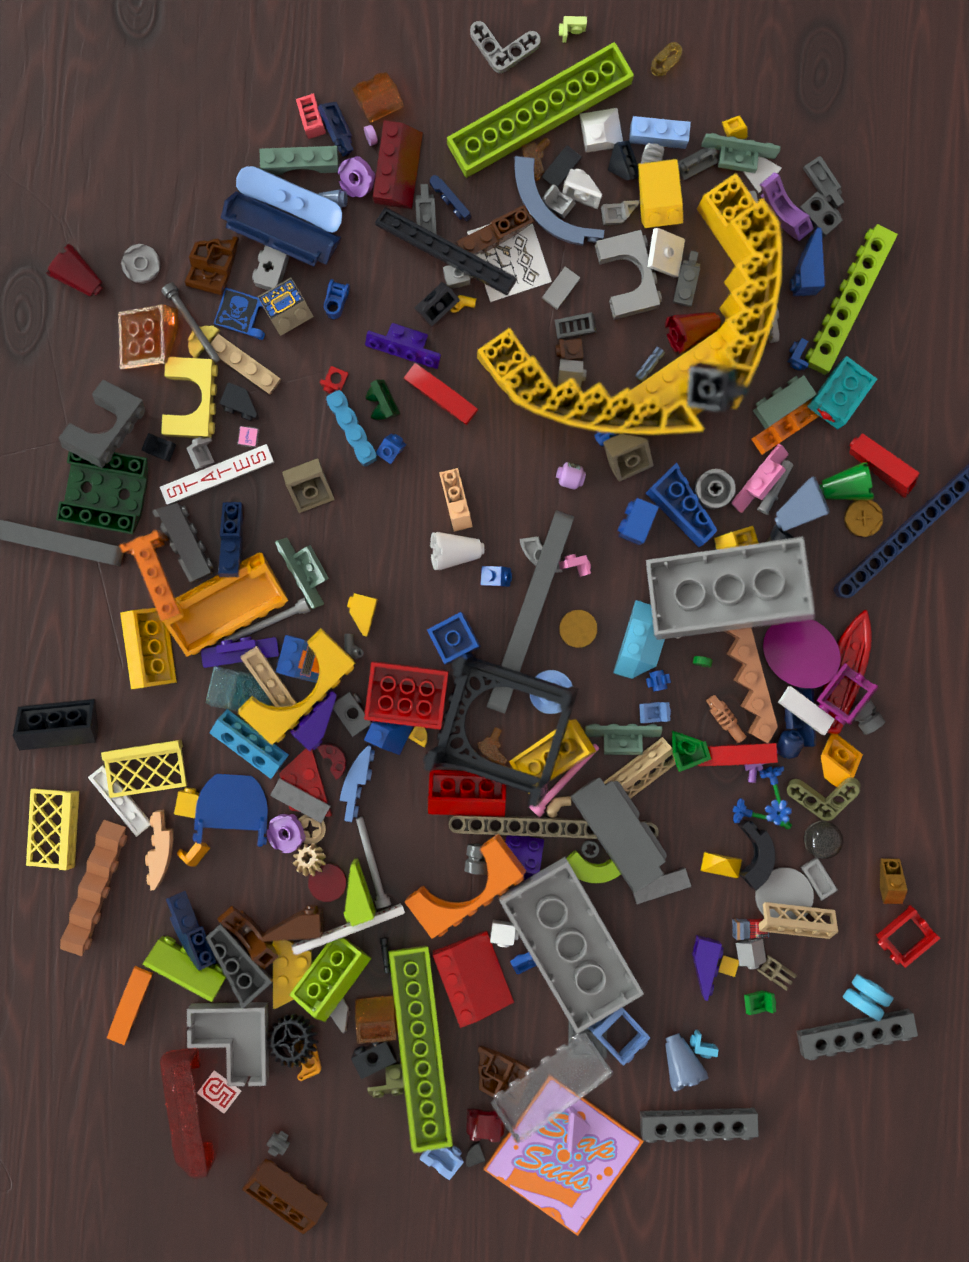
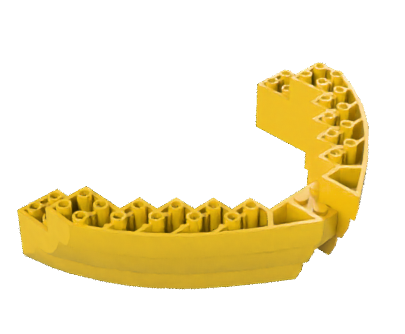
(660, 403)

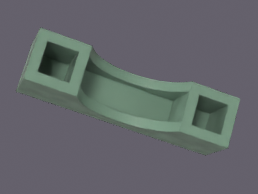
(280, 160)

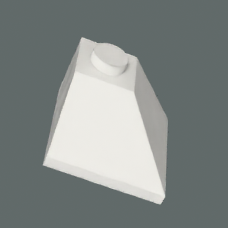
(600, 129)
(582, 188)

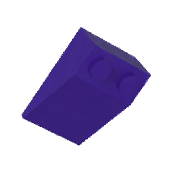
(313, 725)

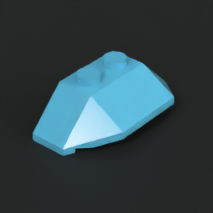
(639, 647)

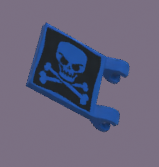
(238, 313)

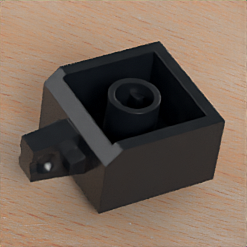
(713, 387)

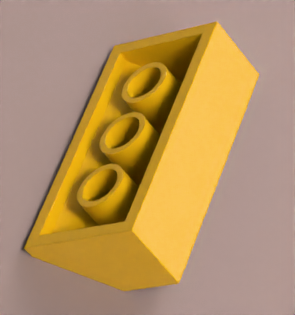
(147, 648)

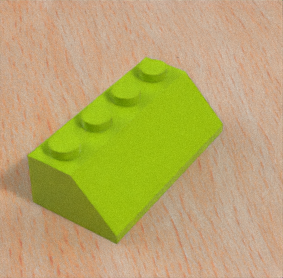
(174, 963)
(330, 977)

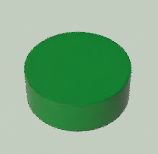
(702, 661)

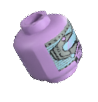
(571, 475)

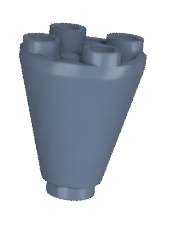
(683, 1064)

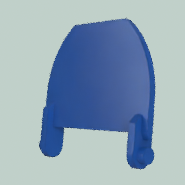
(231, 804)

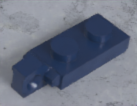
(336, 127)

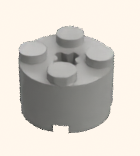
(720, 480)

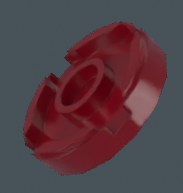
(327, 884)

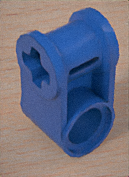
(336, 295)

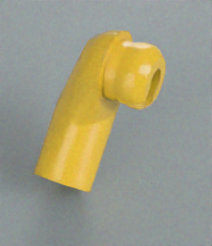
(464, 301)

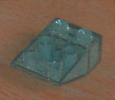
(233, 688)

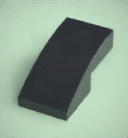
(561, 166)

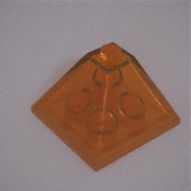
(146, 335)

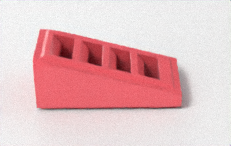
(312, 128)

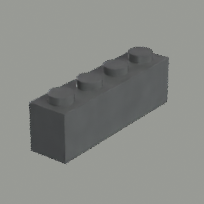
(185, 541)
(243, 974)

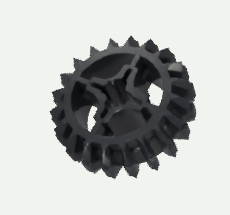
(295, 1047)

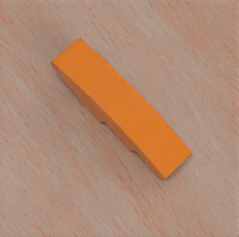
(784, 428)
(129, 1005)

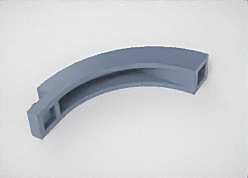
(541, 214)

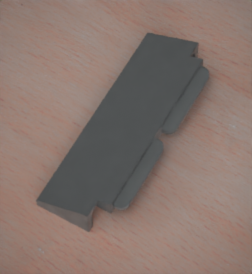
(621, 834)

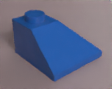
(388, 736)

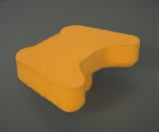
(312, 1067)

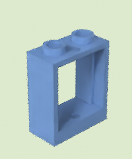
(632, 1047)

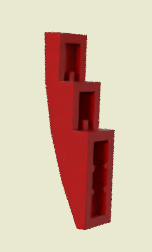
(441, 394)
(741, 754)

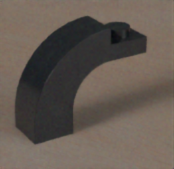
(764, 855)

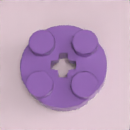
(365, 177)
(294, 829)

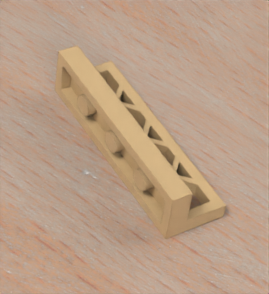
(642, 765)
(801, 927)

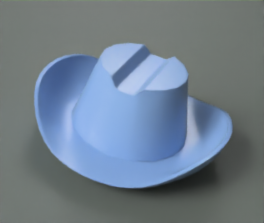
(545, 705)

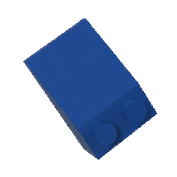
(809, 273)

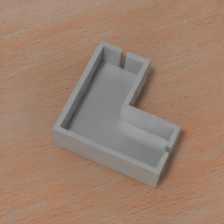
(239, 1031)

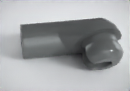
(350, 648)

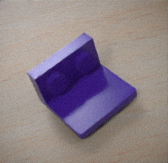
(528, 852)

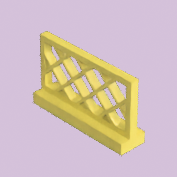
(142, 752)
(67, 834)

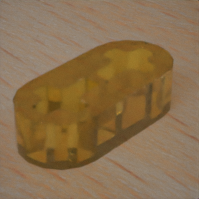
(663, 56)

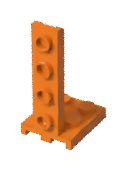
(144, 551)

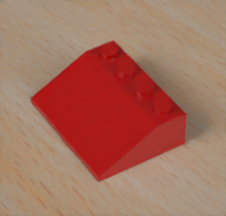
(406, 695)
(472, 978)

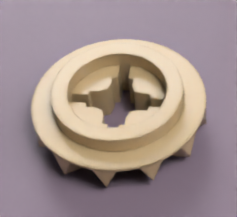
(317, 834)

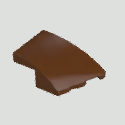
(211, 264)
(498, 1071)

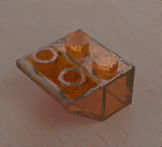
(378, 97)
(375, 1019)

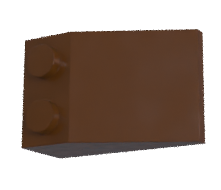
(302, 925)

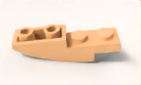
(159, 858)

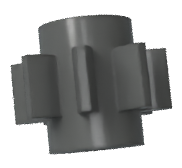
(278, 1143)

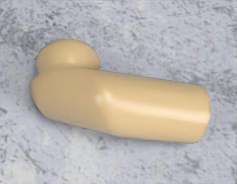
(555, 804)

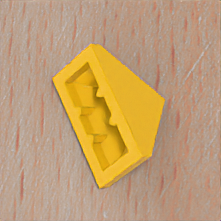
(721, 865)

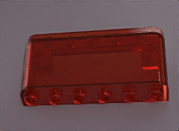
(189, 1151)

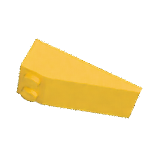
(573, 750)

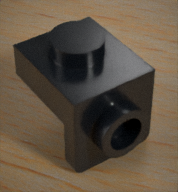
(158, 447)

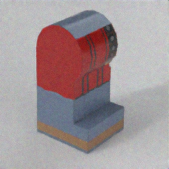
(747, 929)

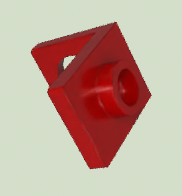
(330, 387)

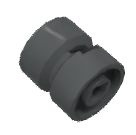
(868, 718)
(476, 862)

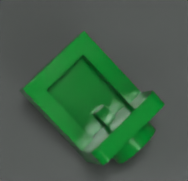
(760, 1002)

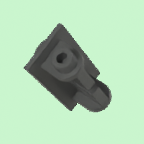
(697, 162)

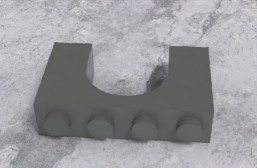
(100, 447)

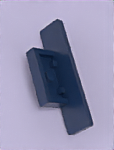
(794, 722)

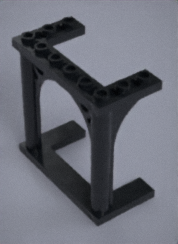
(445, 755)

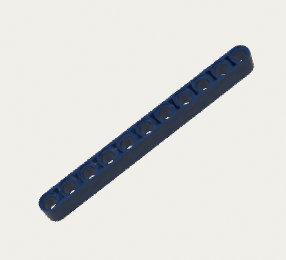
(909, 533)

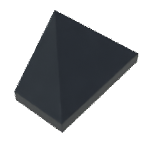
(623, 161)

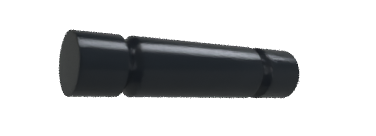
(385, 955)

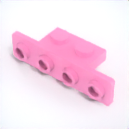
(762, 480)

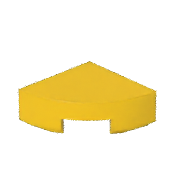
(419, 736)

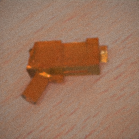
(536, 152)
(490, 746)

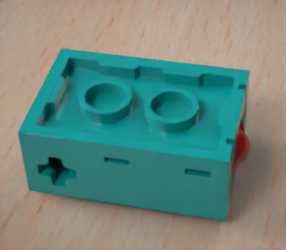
(842, 392)

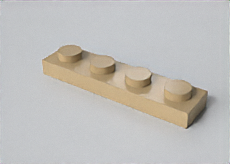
(245, 364)
(267, 678)

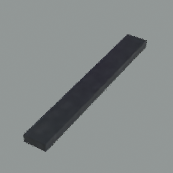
(446, 251)

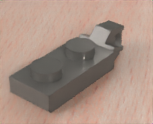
(824, 181)
(426, 209)
(687, 281)

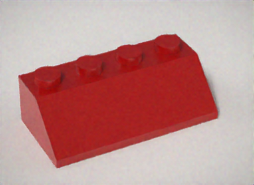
(465, 794)

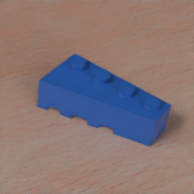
(682, 506)

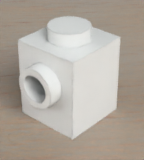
(503, 933)

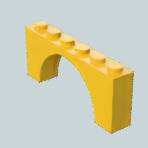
(275, 721)

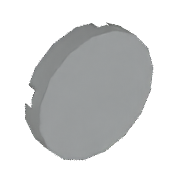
(141, 263)

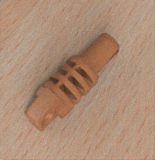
(725, 718)

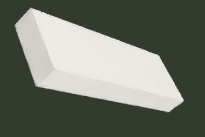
(806, 710)

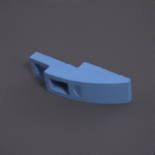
(358, 774)

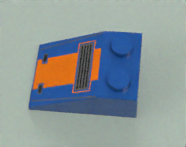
(298, 660)

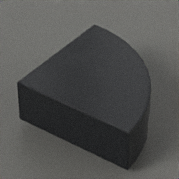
(475, 1155)

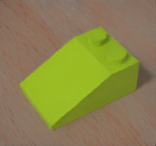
(359, 901)

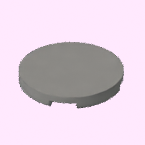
(785, 887)

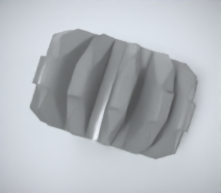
(652, 153)

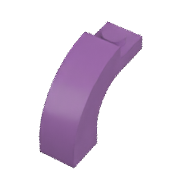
(790, 217)

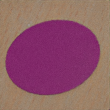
(802, 653)

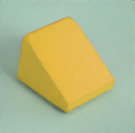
(735, 128)

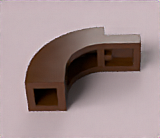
(250, 935)

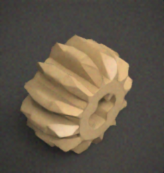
(315, 862)

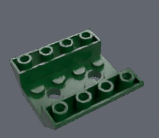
(103, 504)

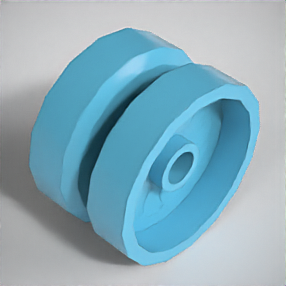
(868, 997)

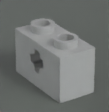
(268, 258)

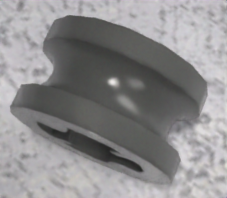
(584, 847)

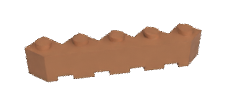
(752, 678)
(93, 888)

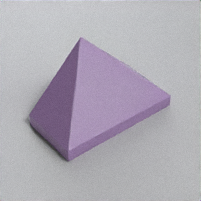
(576, 1129)

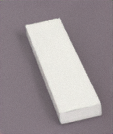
(123, 805)

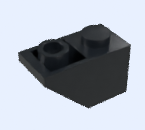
(238, 400)

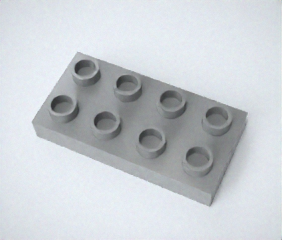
(730, 589)
(570, 945)

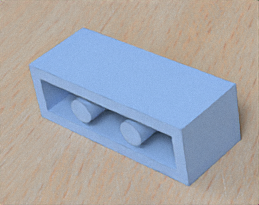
(659, 131)

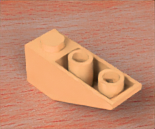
(456, 499)

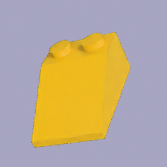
(660, 193)

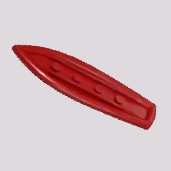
(855, 652)

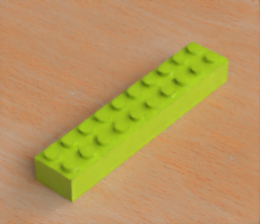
(540, 110)
(420, 1049)

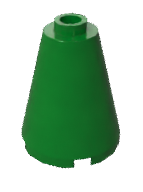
(849, 484)

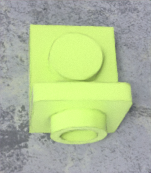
(572, 24)

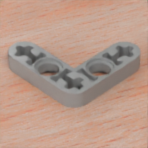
(499, 53)

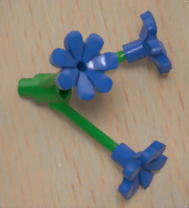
(778, 811)

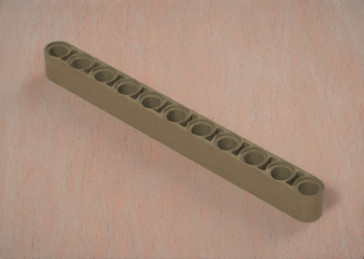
(524, 829)

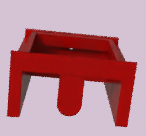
(918, 949)

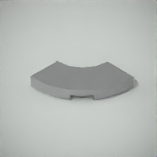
(532, 549)

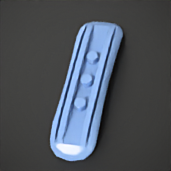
(289, 197)

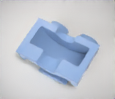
(444, 1160)

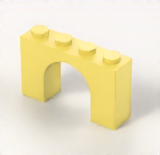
(199, 422)

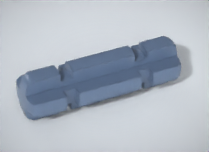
(649, 364)

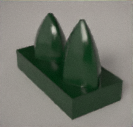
(387, 406)

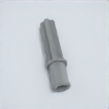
(770, 498)

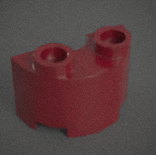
(337, 756)
(484, 1125)

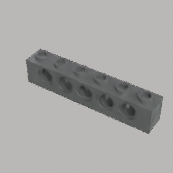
(808, 1037)
(709, 1117)

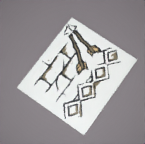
(519, 257)

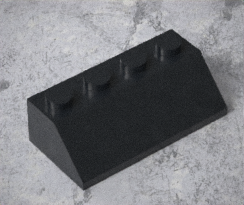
(56, 724)

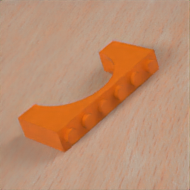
(438, 915)

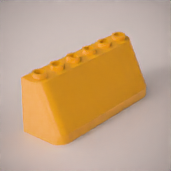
(225, 605)

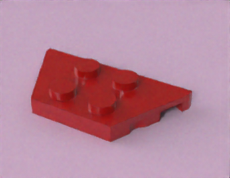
(305, 774)

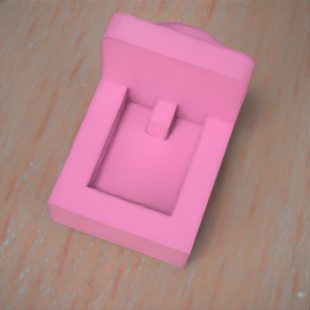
(582, 563)

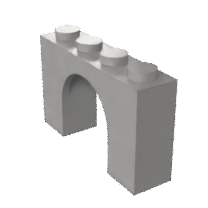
(632, 248)

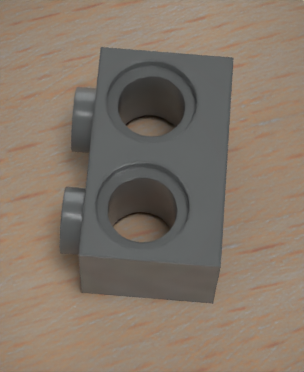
(824, 211)

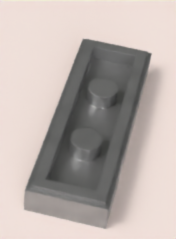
(300, 800)
(664, 885)

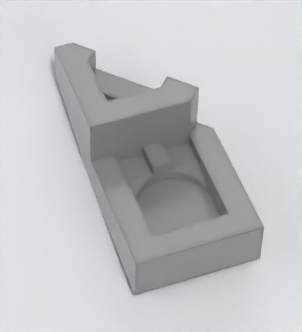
(617, 213)
(341, 1014)

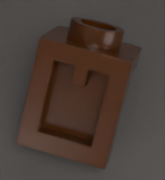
(569, 349)

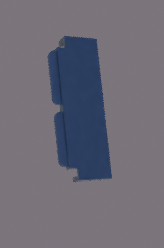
(278, 229)

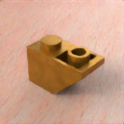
(892, 881)

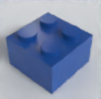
(638, 521)
(453, 638)

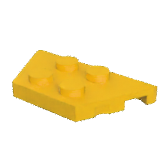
(287, 971)

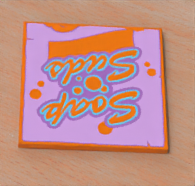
(565, 1182)

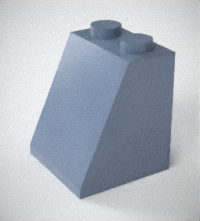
(803, 506)

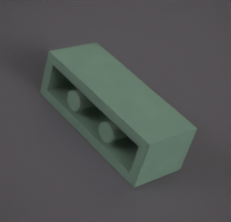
(784, 401)

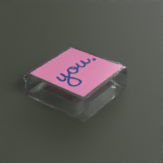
(248, 436)

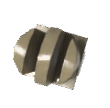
(775, 971)

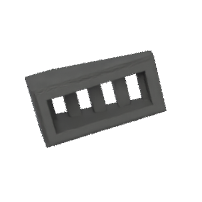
(591, 318)

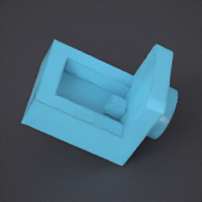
(705, 1050)

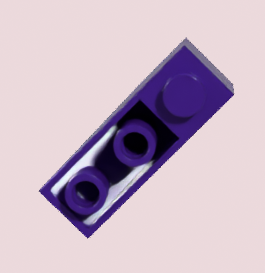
(705, 957)

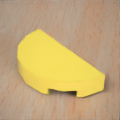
(194, 344)

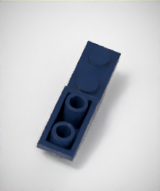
(231, 539)
(188, 931)

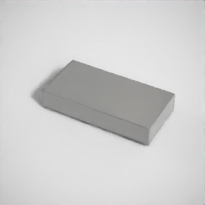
(561, 288)
(819, 878)

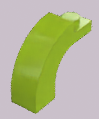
(592, 872)

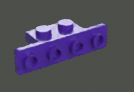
(404, 344)
(231, 652)

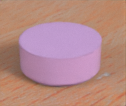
(370, 135)

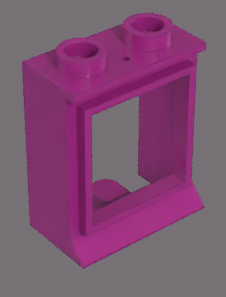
(842, 717)

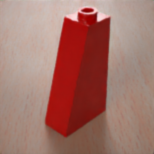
(884, 465)

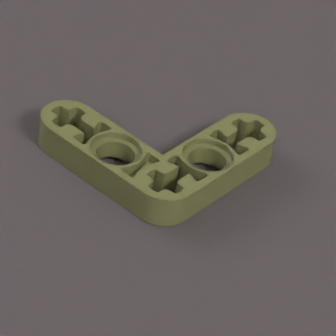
(827, 803)

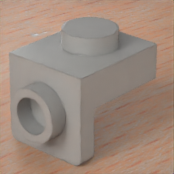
(558, 202)
(200, 453)

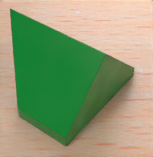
(688, 751)

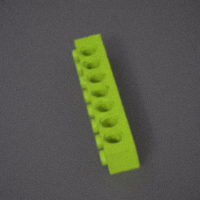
(883, 239)

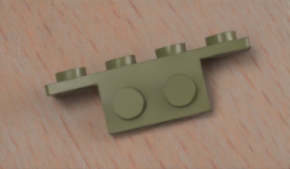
(393, 1085)

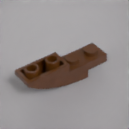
(497, 232)

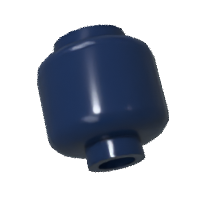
(790, 744)

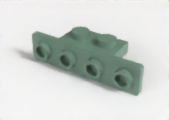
(739, 153)
(305, 569)
(623, 739)

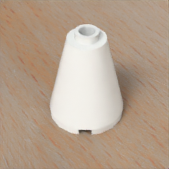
(453, 550)

